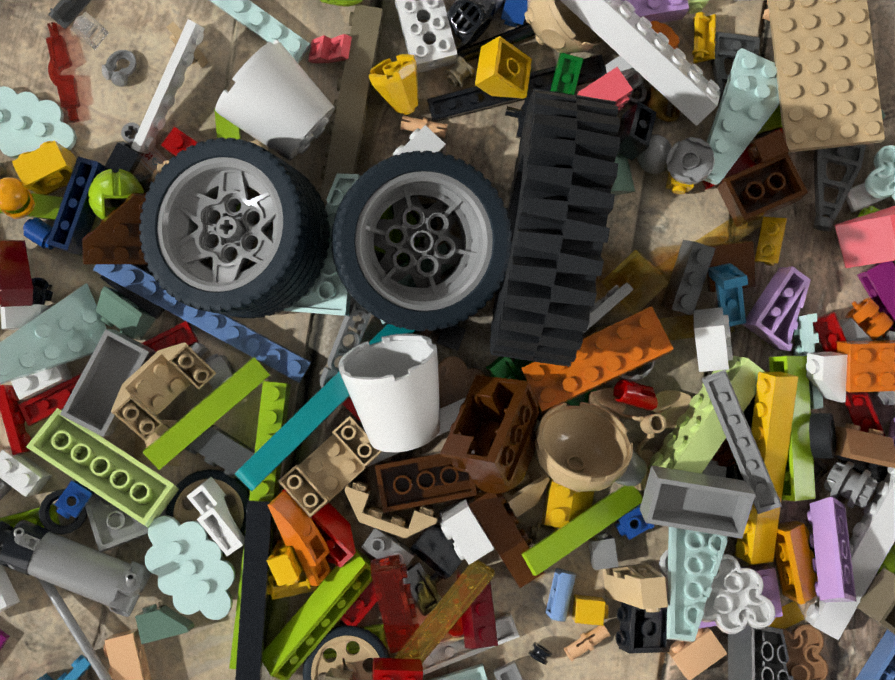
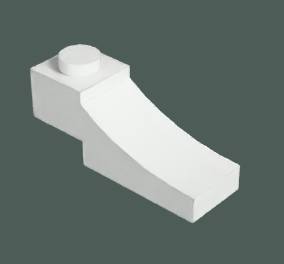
(215, 516)

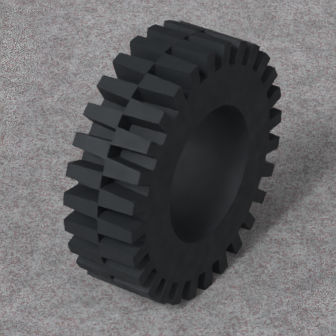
(557, 227)

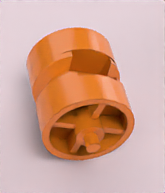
(869, 318)

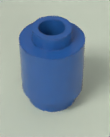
(38, 232)

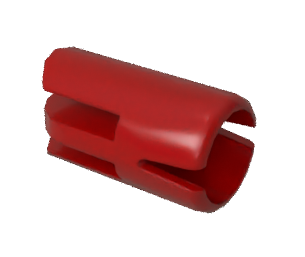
(635, 394)

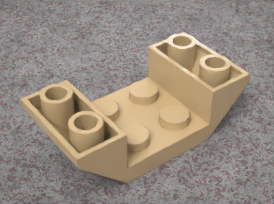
(157, 385)
(330, 467)
(359, 495)

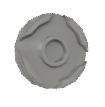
(690, 161)

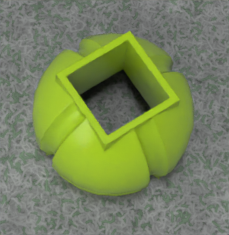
(111, 185)

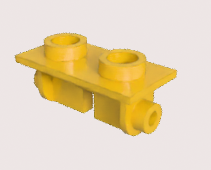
(704, 37)
(770, 240)
(301, 587)

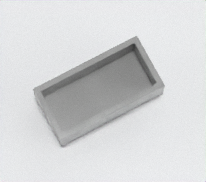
(100, 382)
(697, 502)

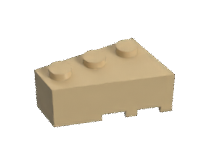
(636, 586)

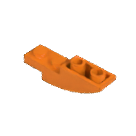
(302, 534)

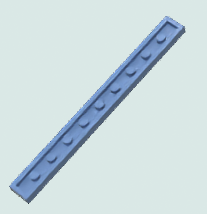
(216, 324)

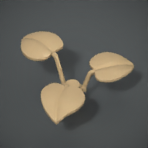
(669, 408)

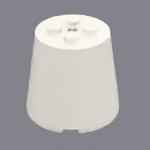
(276, 102)
(395, 390)

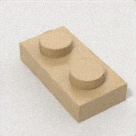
(175, 35)

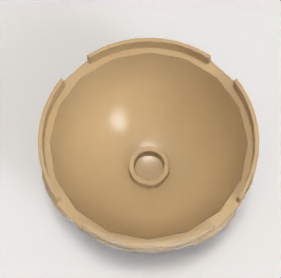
(560, 27)
(582, 447)

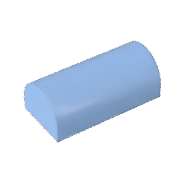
(560, 594)

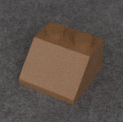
(865, 446)

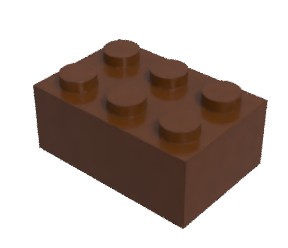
(762, 189)

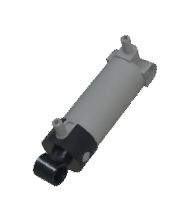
(72, 566)

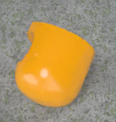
(15, 196)

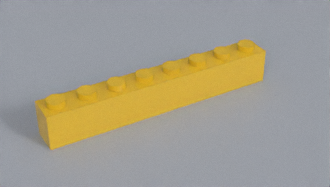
(772, 434)

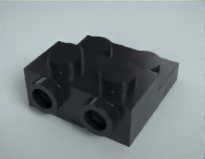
(642, 630)

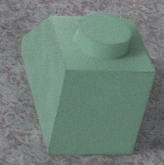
(160, 623)

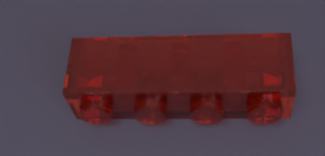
(394, 601)

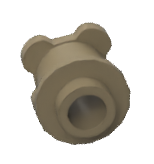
(459, 72)
(540, 531)

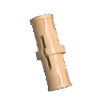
(412, 124)
(586, 642)

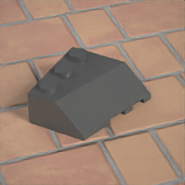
(758, 655)

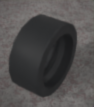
(822, 435)
(52, 526)

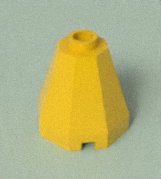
(397, 82)

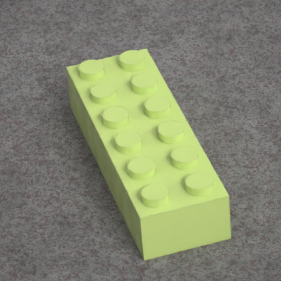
(699, 429)
(103, 468)

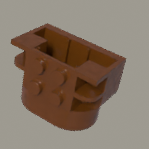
(494, 433)

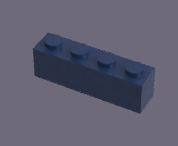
(75, 214)

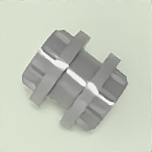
(850, 484)

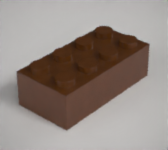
(421, 482)
(502, 531)

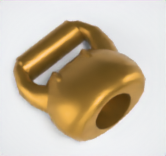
(659, 104)

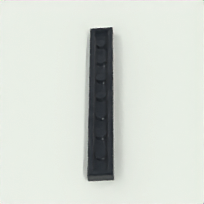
(476, 99)
(254, 591)

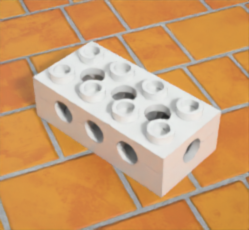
(436, 29)

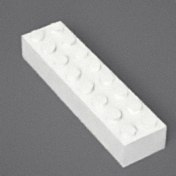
(650, 55)

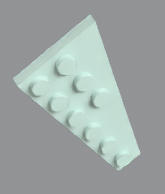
(743, 110)

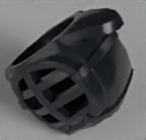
(469, 20)

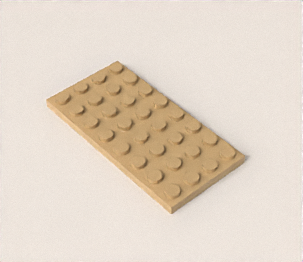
(825, 73)

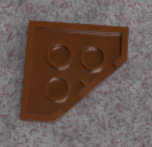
(117, 236)

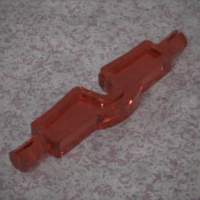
(60, 61)

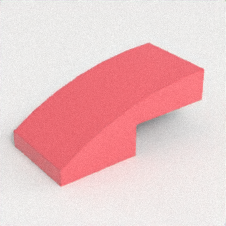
(330, 50)

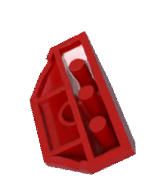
(336, 533)

